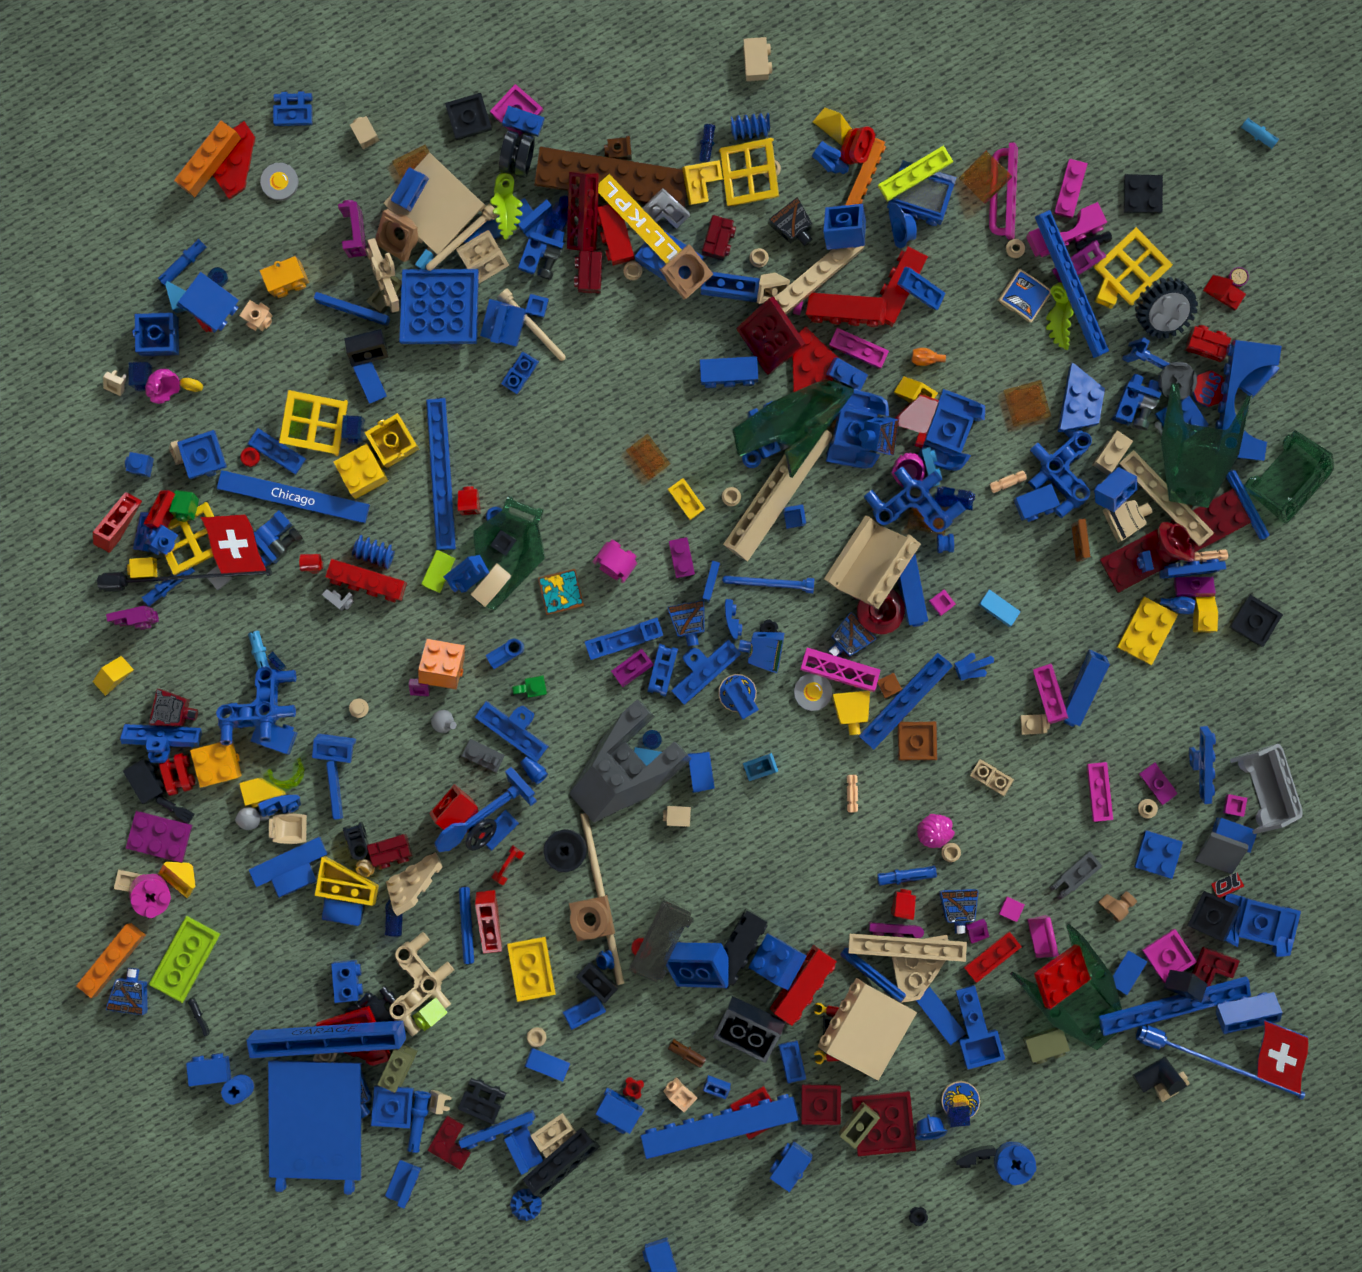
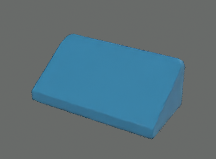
(999, 608)

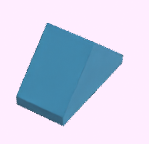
(174, 294)
(760, 767)

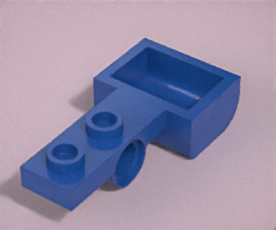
(981, 1045)

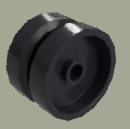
(516, 154)
(553, 850)

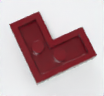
(1214, 962)
(445, 1146)

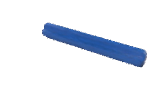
(1250, 509)
(466, 925)
(873, 975)

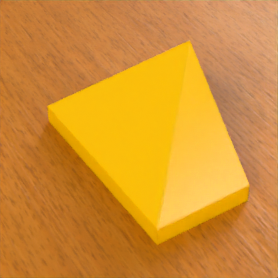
(833, 124)
(179, 876)

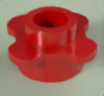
(628, 1089)

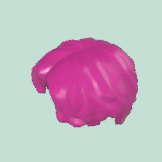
(162, 385)
(913, 465)
(935, 831)

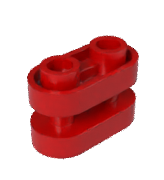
(857, 145)
(185, 780)

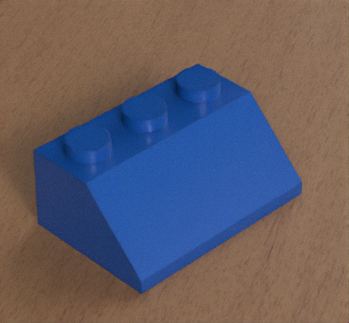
(699, 965)

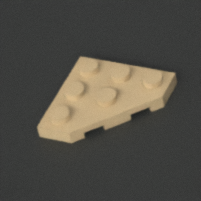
(408, 884)
(916, 974)

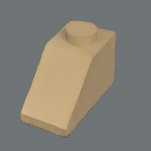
(770, 286)

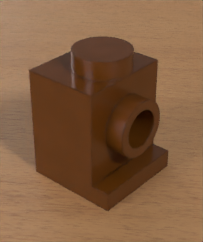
(625, 151)

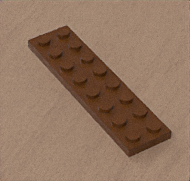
(638, 179)

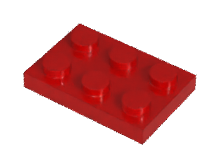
(1062, 976)

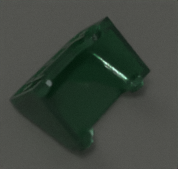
(1292, 477)

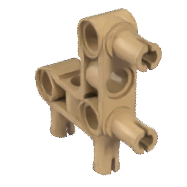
(419, 973)

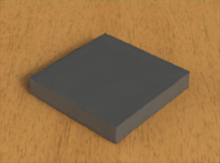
(1221, 852)

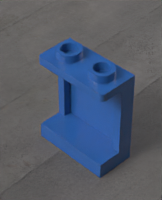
(208, 302)

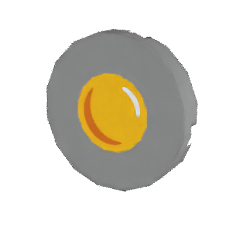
(279, 181)
(812, 692)

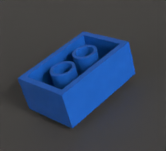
(651, 261)

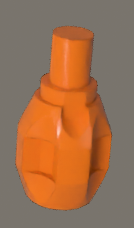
(925, 357)

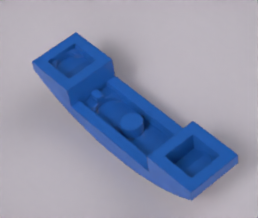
(624, 639)

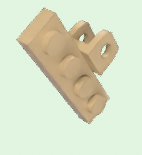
(383, 270)

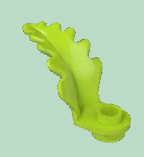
(506, 205)
(1059, 316)

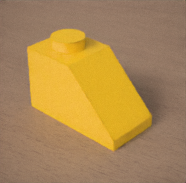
(1205, 615)

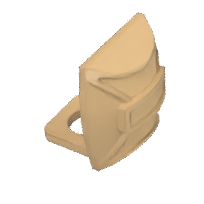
(288, 828)

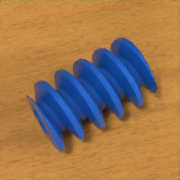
(750, 126)
(373, 552)
(237, 1089)

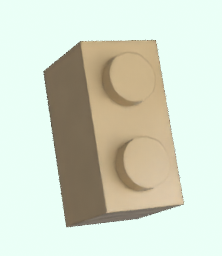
(756, 59)
(1112, 453)

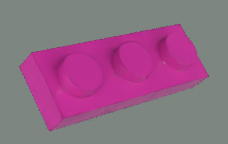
(1070, 188)
(858, 348)
(1050, 693)
(1099, 791)

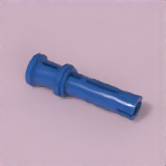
(419, 1112)

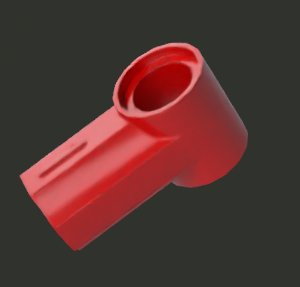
(311, 563)

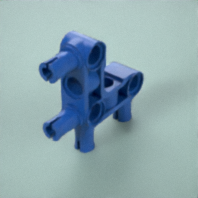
(1063, 478)
(925, 503)
(251, 714)

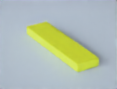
(915, 173)

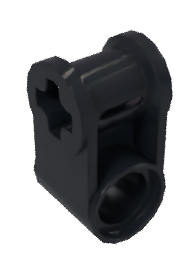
(356, 840)

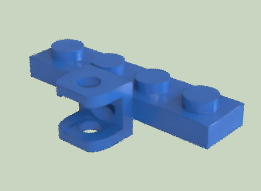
(704, 669)
(513, 729)
(160, 738)
(1203, 761)

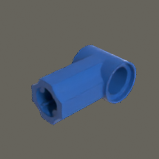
(504, 654)

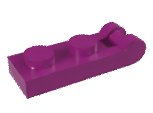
(1082, 261)
(897, 930)

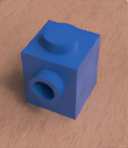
(139, 464)

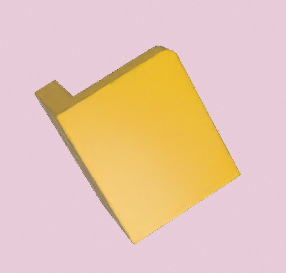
(1106, 294)

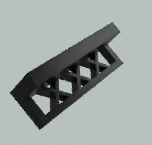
(560, 1163)

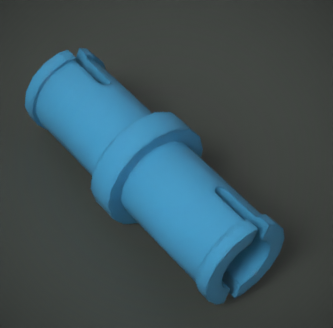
(1259, 133)
(258, 649)

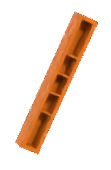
(864, 177)

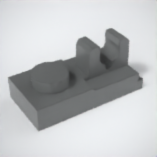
(483, 755)

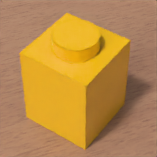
(142, 568)

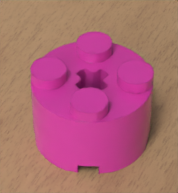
(615, 561)
(152, 905)

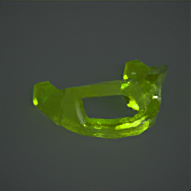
(288, 784)

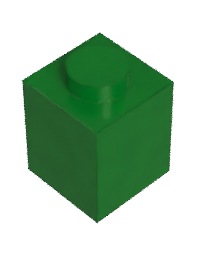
(184, 506)

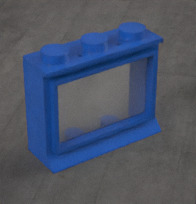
(928, 198)

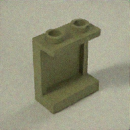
(397, 1068)

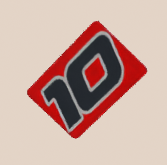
(1227, 885)

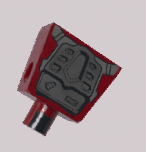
(171, 709)

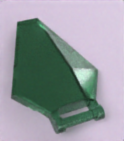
(524, 555)

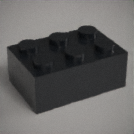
(749, 1029)

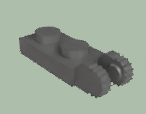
(1077, 874)

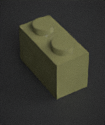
(1045, 1045)
(858, 1125)

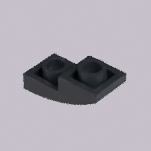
(968, 1157)

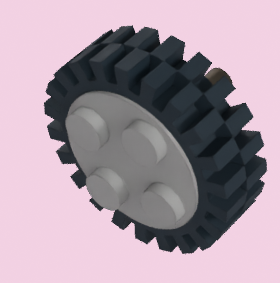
(1166, 307)

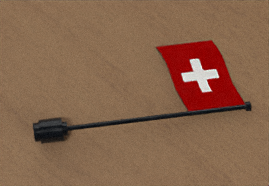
(232, 547)

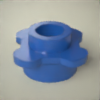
(605, 960)

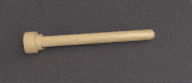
(486, 215)
(507, 297)

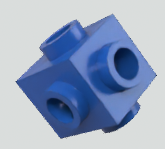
(160, 540)

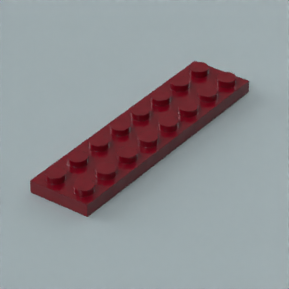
(1222, 517)

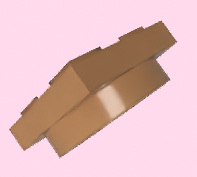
(386, 234)
(698, 269)
(600, 908)

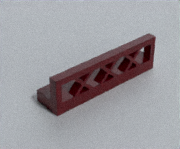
(586, 211)

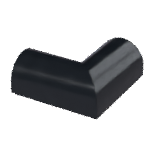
(1157, 1073)

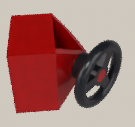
(458, 808)

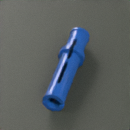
(182, 262)
(164, 587)
(898, 877)

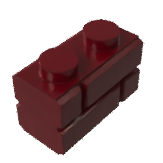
(718, 237)
(589, 272)
(390, 850)

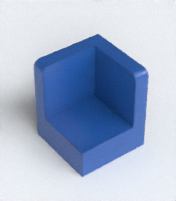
(794, 516)

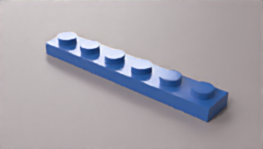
(905, 701)

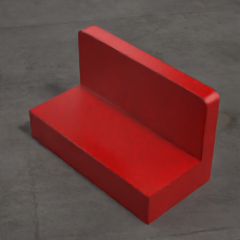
(160, 510)

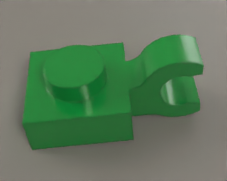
(534, 687)

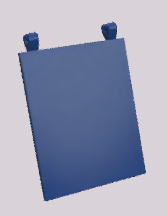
(313, 1116)

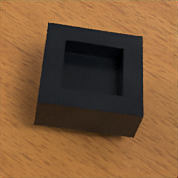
(503, 542)

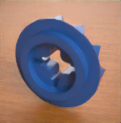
(516, 1203)

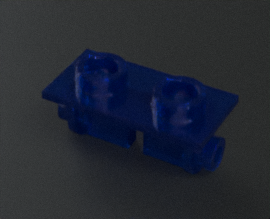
(559, 214)
(945, 497)

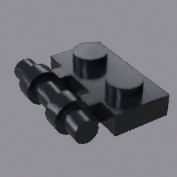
(378, 1009)
(479, 1106)

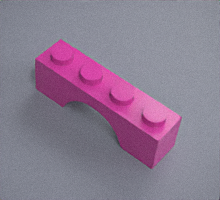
(1088, 220)

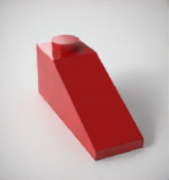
(116, 522)
(488, 921)

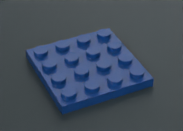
(439, 306)

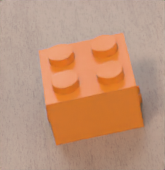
(441, 664)

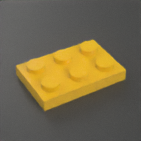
(1147, 630)
(531, 969)

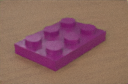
(159, 836)

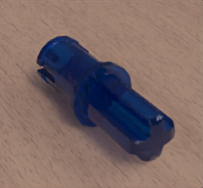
(707, 143)

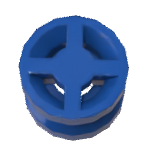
(945, 543)

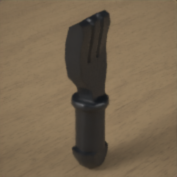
(181, 812)
(361, 1003)
(197, 1014)

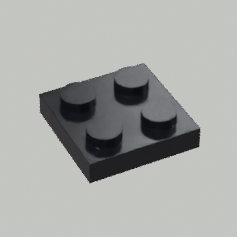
(468, 116)
(1143, 193)
(1255, 620)
(1214, 916)

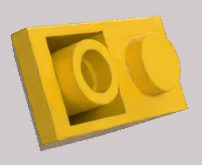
(910, 389)
(259, 790)

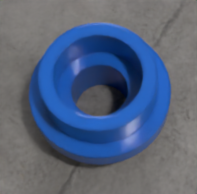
(747, 463)

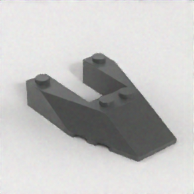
(617, 775)

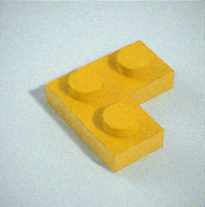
(696, 178)

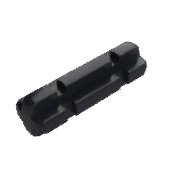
(1104, 237)

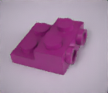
(139, 617)

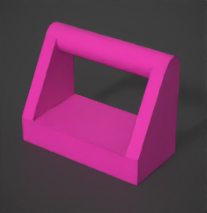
(1043, 937)

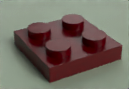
(821, 1104)

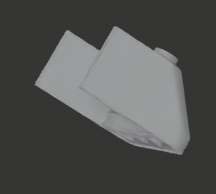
(1273, 787)

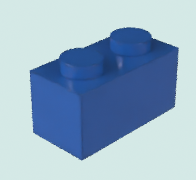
(716, 1087)

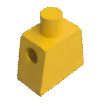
(852, 709)

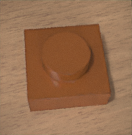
(889, 685)

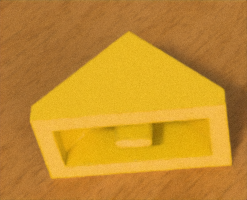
(112, 675)

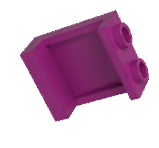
(357, 246)

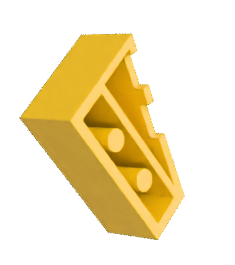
(344, 884)

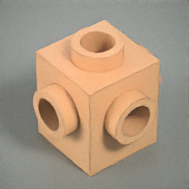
(256, 316)

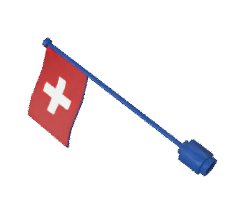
(1279, 1058)

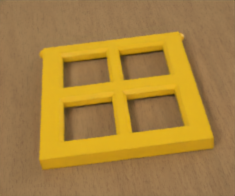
(749, 172)
(1133, 266)
(313, 422)
(199, 556)

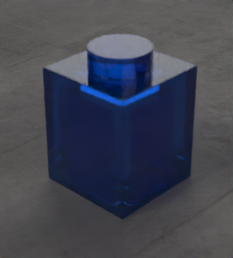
(139, 375)
(352, 429)
(958, 1114)

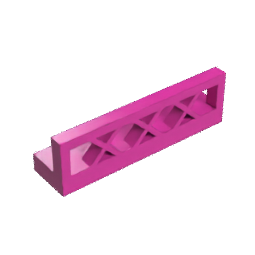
(841, 666)

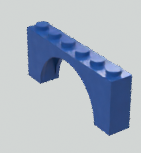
(1242, 360)

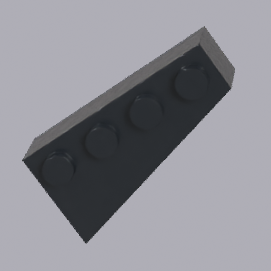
(742, 941)

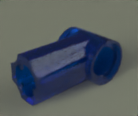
(393, 923)

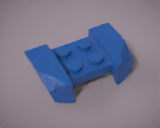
(950, 429)
(846, 444)
(1264, 924)

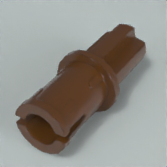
(686, 1053)

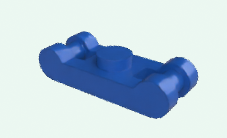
(662, 670)

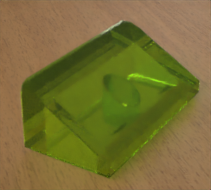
(302, 410)

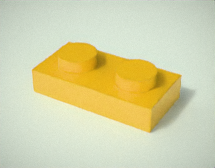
(686, 499)

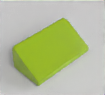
(439, 567)

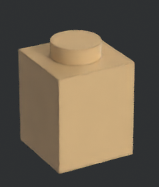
(364, 132)
(677, 816)

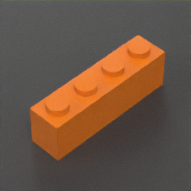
(207, 158)
(111, 960)

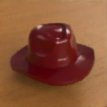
(1174, 543)
(884, 619)

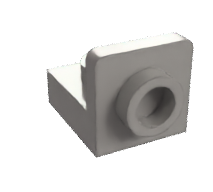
(334, 597)

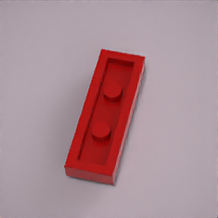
(992, 956)

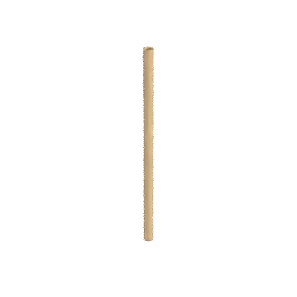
(600, 892)

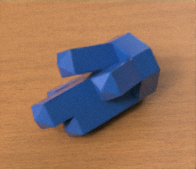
(829, 158)
(966, 670)

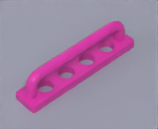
(1009, 231)

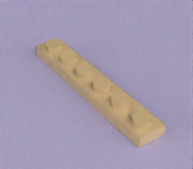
(815, 277)
(1157, 489)
(907, 947)

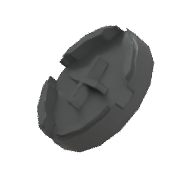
(1179, 373)

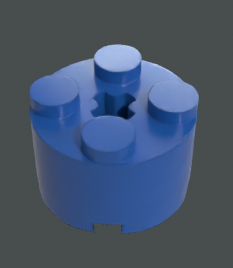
(1008, 1172)

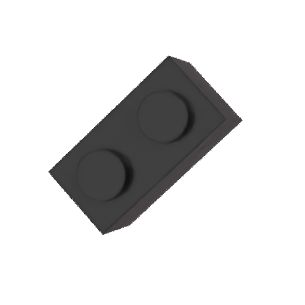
(366, 347)
(145, 781)
(597, 982)

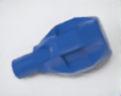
(1180, 604)

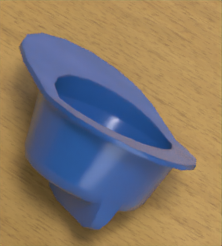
(903, 226)
(930, 1128)

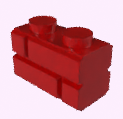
(1207, 343)

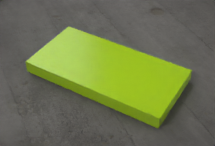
(184, 959)

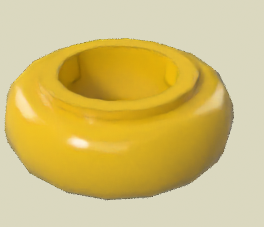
(191, 384)

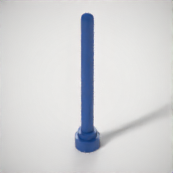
(805, 585)

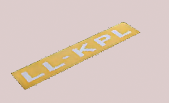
(638, 218)

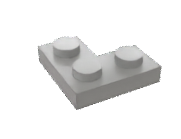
(666, 206)

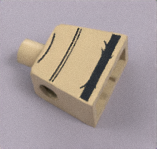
(1127, 519)

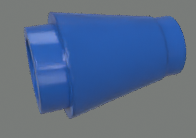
(534, 770)

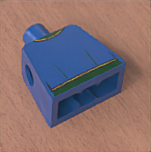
(764, 649)

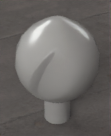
(443, 721)
(249, 818)

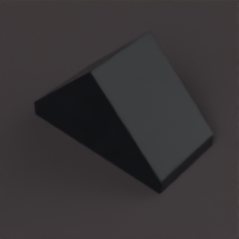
(1186, 985)

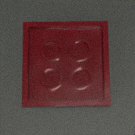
(770, 335)
(895, 1127)

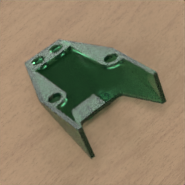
(795, 421)
(1197, 455)
(1081, 1010)

